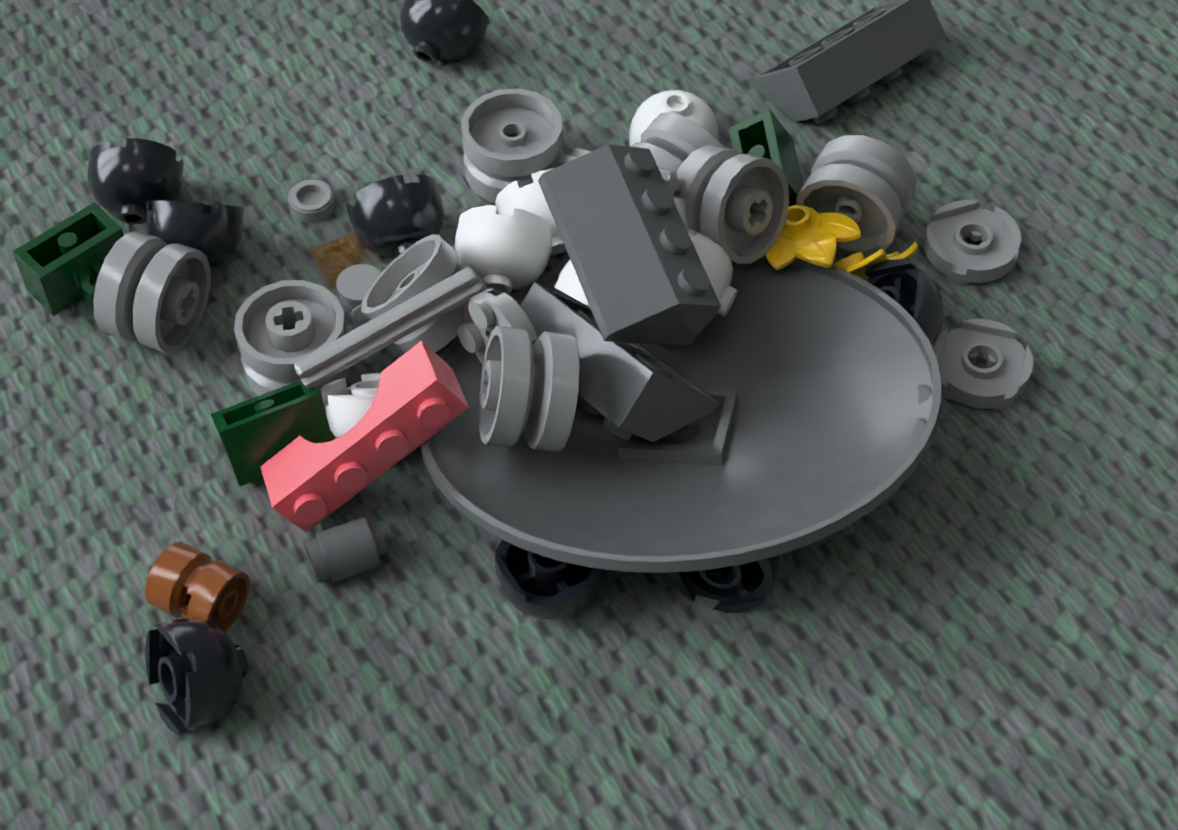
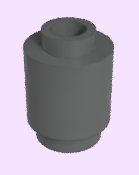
(346, 550)

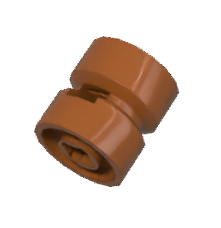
(209, 588)

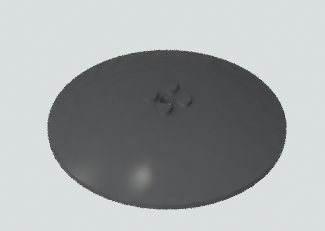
(815, 426)

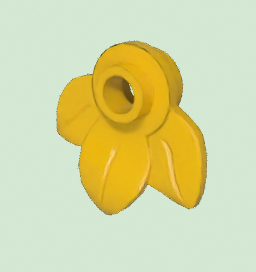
(811, 237)
(859, 265)

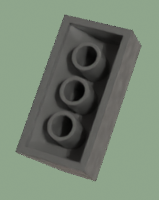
(852, 59)
(630, 247)
(619, 379)

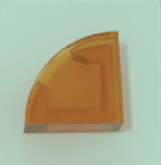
(335, 257)

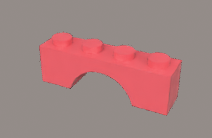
(411, 405)

